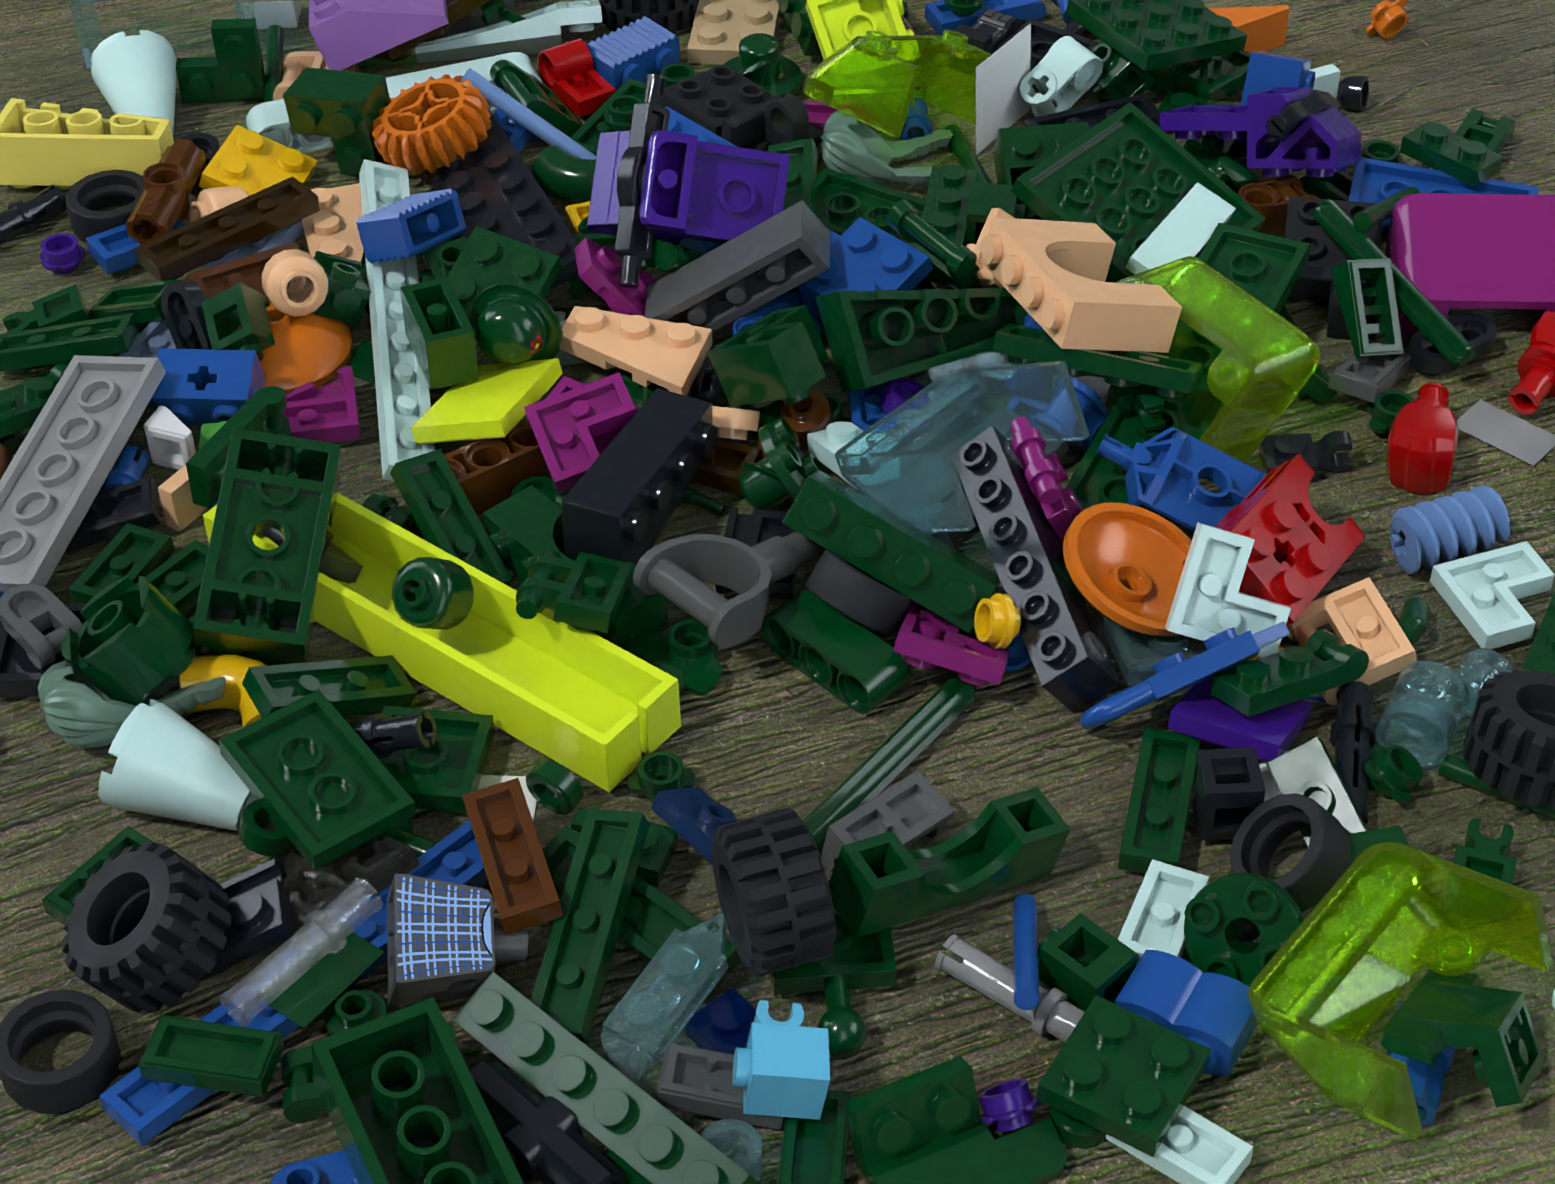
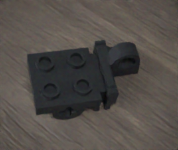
(740, 108)
(1324, 253)

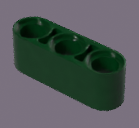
(835, 652)

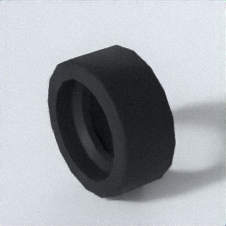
(98, 192)
(858, 594)
(1274, 822)
(68, 1086)

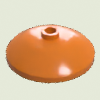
(305, 350)
(1126, 564)

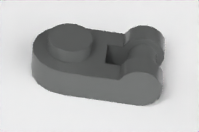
(30, 611)

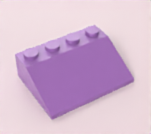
(363, 28)

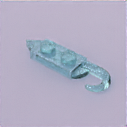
(665, 997)

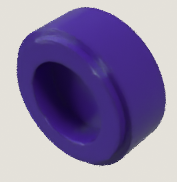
(898, 392)

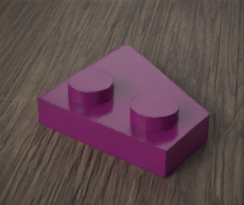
(601, 272)
(325, 412)

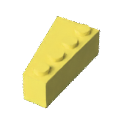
(63, 148)

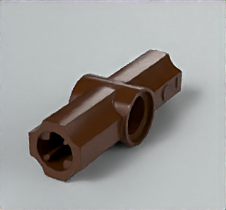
(166, 191)

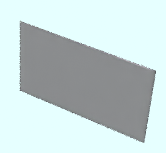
(1506, 432)

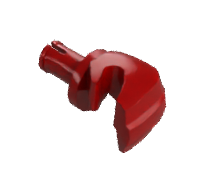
(1536, 368)
(1423, 442)

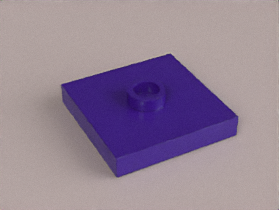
(1218, 723)

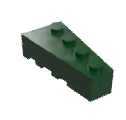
(905, 332)

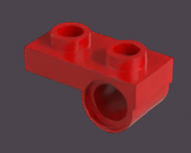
(572, 76)

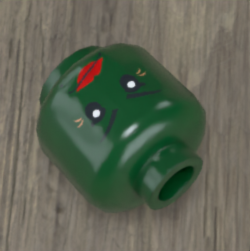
(432, 593)

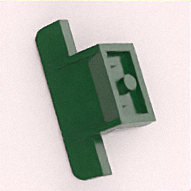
(1465, 1014)
(933, 1134)

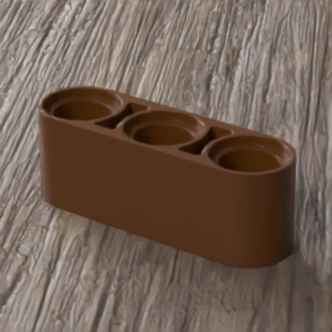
(494, 466)

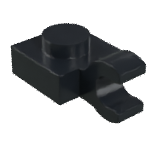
(1320, 455)

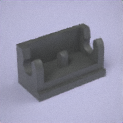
(907, 808)

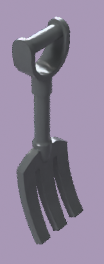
(683, 564)

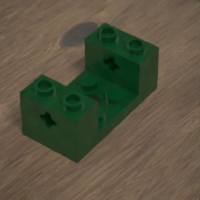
(259, 598)

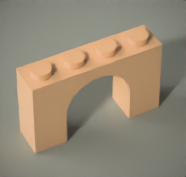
(1060, 280)

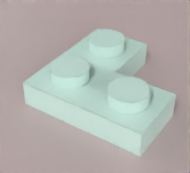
(1209, 590)
(1486, 591)

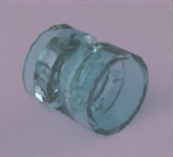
(1424, 711)

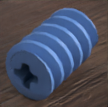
(1448, 528)

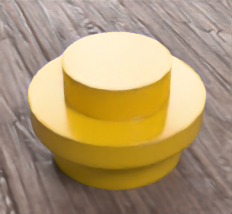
(997, 620)

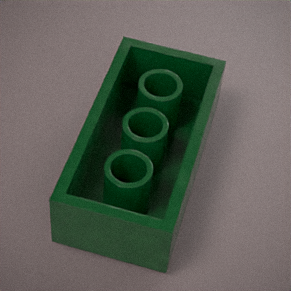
(409, 1103)

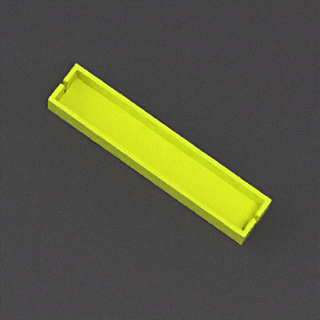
(536, 676)

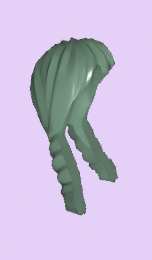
(863, 153)
(90, 719)

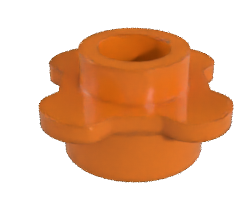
(1388, 18)

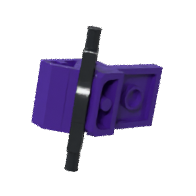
(1283, 127)
(677, 187)

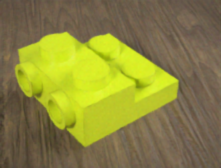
(843, 20)

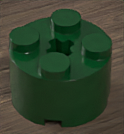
(129, 640)

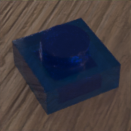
(722, 1023)

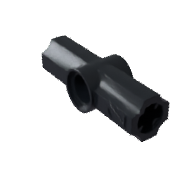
(541, 1133)

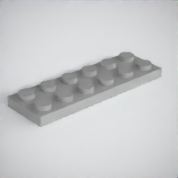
(68, 460)

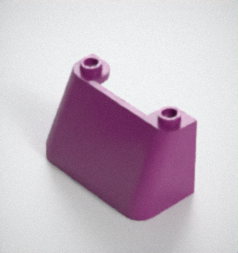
(1475, 250)

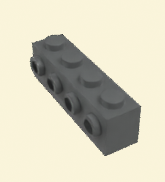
(743, 271)

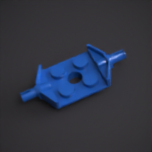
(1166, 476)

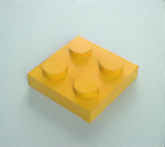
(255, 163)

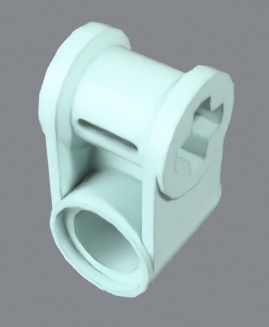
(1061, 76)

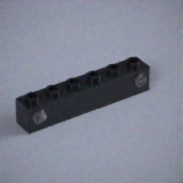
(1034, 573)

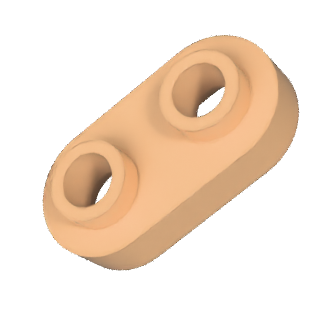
(734, 422)

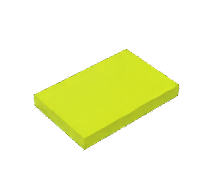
(487, 405)

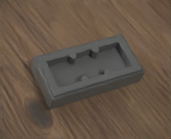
(1369, 375)
(702, 1084)

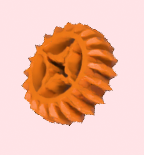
(432, 124)

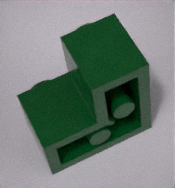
(341, 108)
(771, 359)

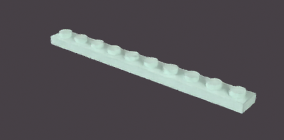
(399, 380)

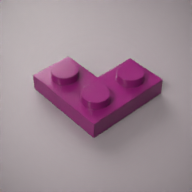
(571, 420)
(933, 641)

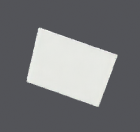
(998, 88)

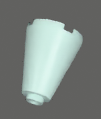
(137, 74)
(172, 771)

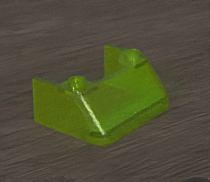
(882, 74)
(1261, 355)
(1362, 949)

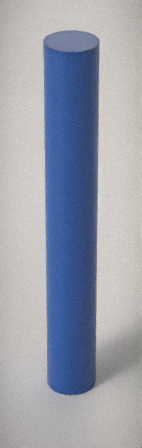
(1025, 952)

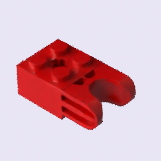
(1292, 545)

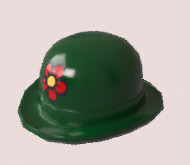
(515, 324)

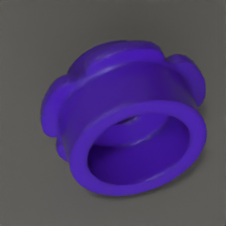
(61, 253)
(1008, 1105)

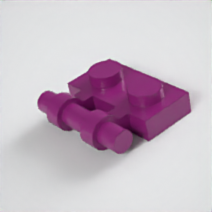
(1044, 476)

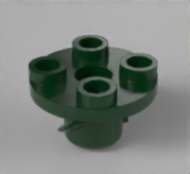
(764, 66)
(780, 473)
(1239, 925)

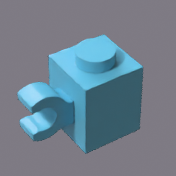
(783, 1066)

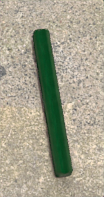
(1409, 299)
(892, 756)

